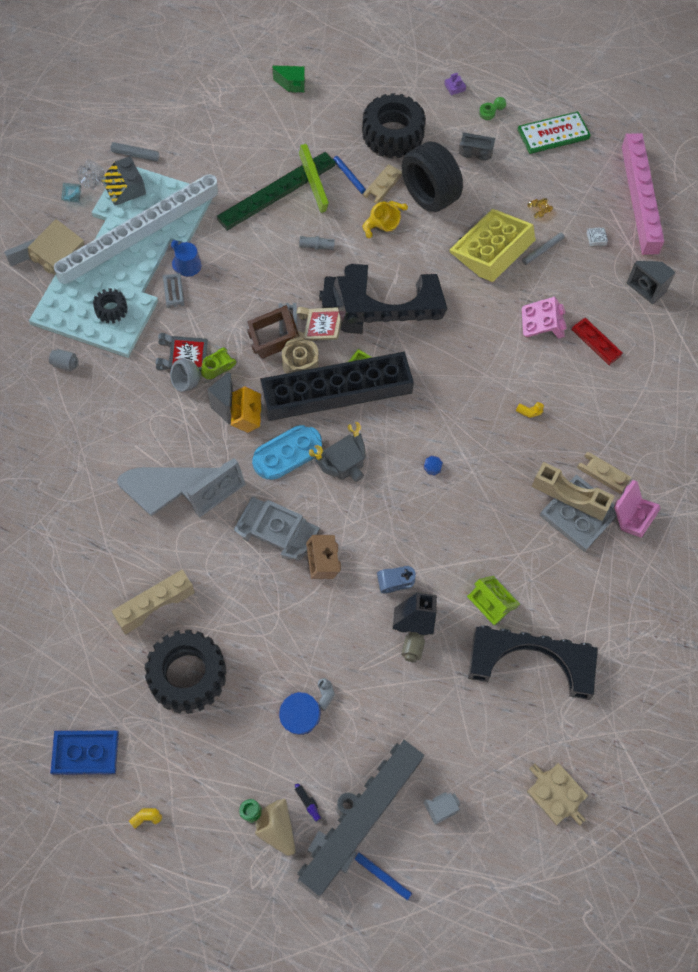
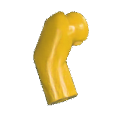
(530, 412)
(146, 814)

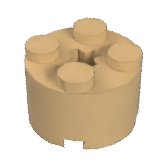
(299, 355)

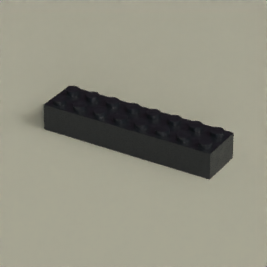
(336, 386)

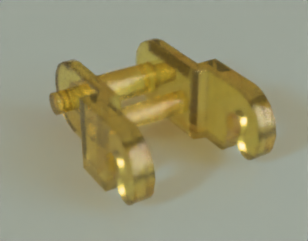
(535, 203)

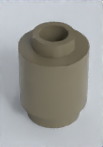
(413, 647)

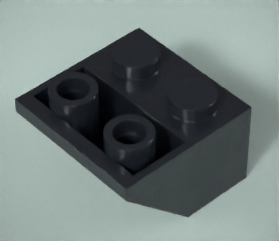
(416, 614)

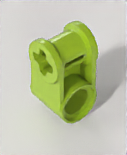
(219, 361)

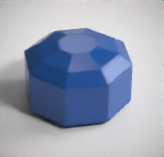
(433, 465)

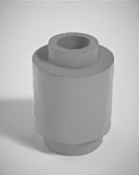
(63, 359)

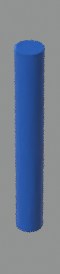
(349, 174)
(383, 876)

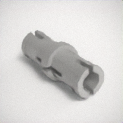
(316, 242)

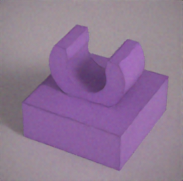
(455, 84)

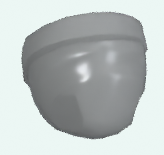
(184, 375)

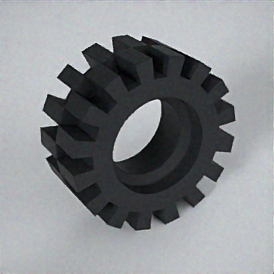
(108, 297)

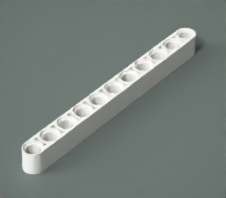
(136, 229)

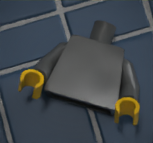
(344, 457)

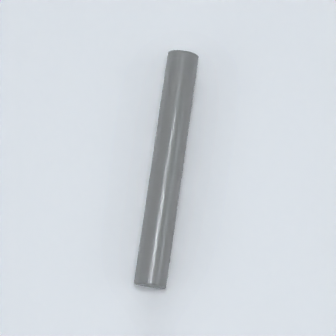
(543, 248)

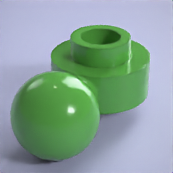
(499, 104)

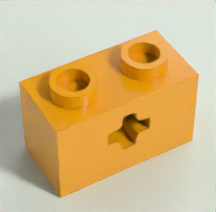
(246, 409)

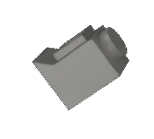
(442, 807)

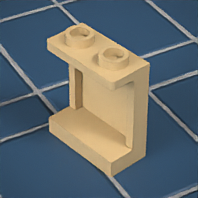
(53, 245)

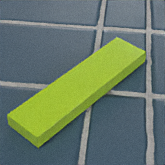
(313, 178)

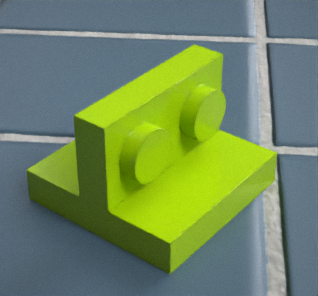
(492, 599)

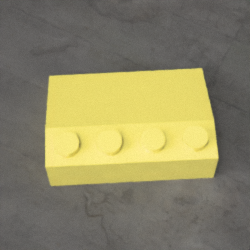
(494, 244)

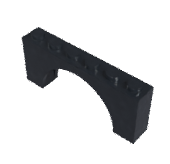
(359, 307)
(575, 660)

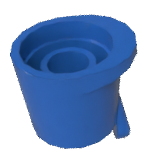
(186, 259)

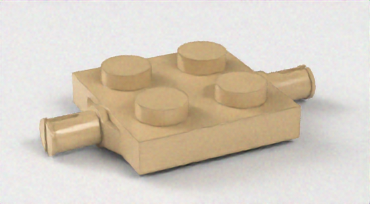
(557, 794)

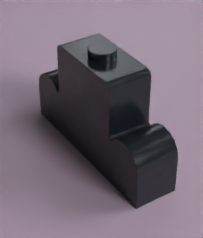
(328, 299)

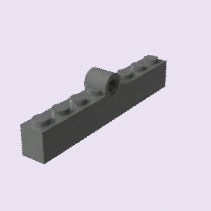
(360, 819)

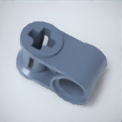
(394, 580)

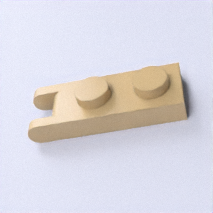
(383, 183)
(605, 473)

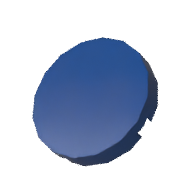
(299, 713)

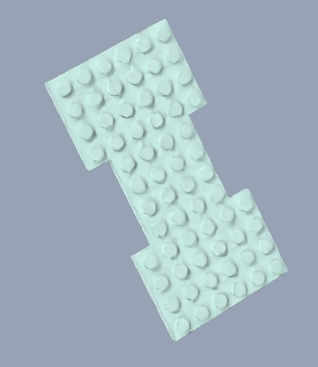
(69, 306)

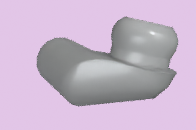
(327, 693)

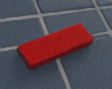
(597, 341)

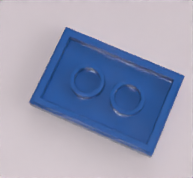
(84, 752)

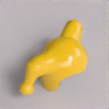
(384, 216)

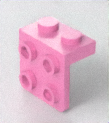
(544, 317)
(634, 512)

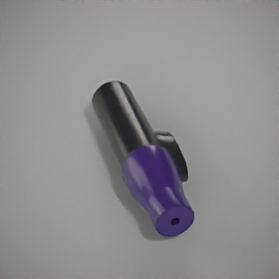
(308, 802)

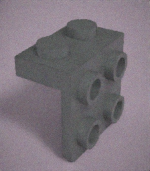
(476, 146)

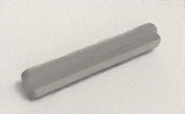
(134, 151)

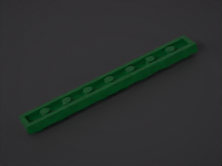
(272, 193)

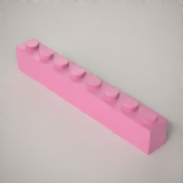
(642, 194)

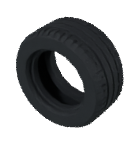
(432, 176)

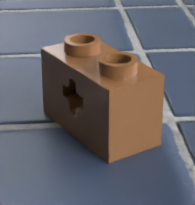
(323, 557)

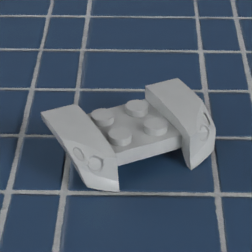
(276, 527)

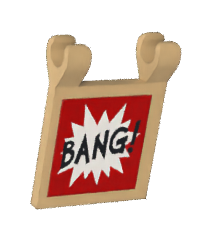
(321, 323)

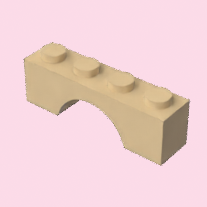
(590, 501)
(135, 611)

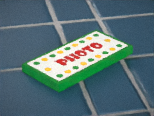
(553, 132)

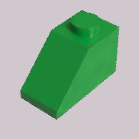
(290, 78)

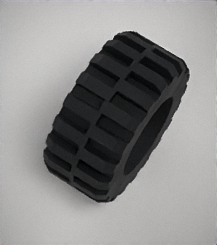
(393, 109)
(185, 645)

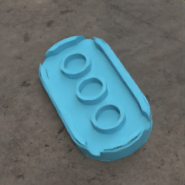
(286, 452)

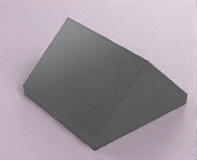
(221, 397)

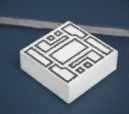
(597, 236)

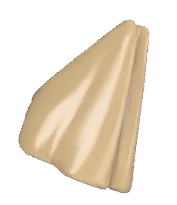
(275, 827)

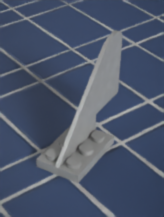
(201, 486)

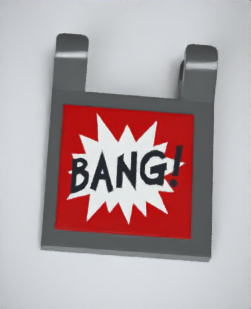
(182, 347)

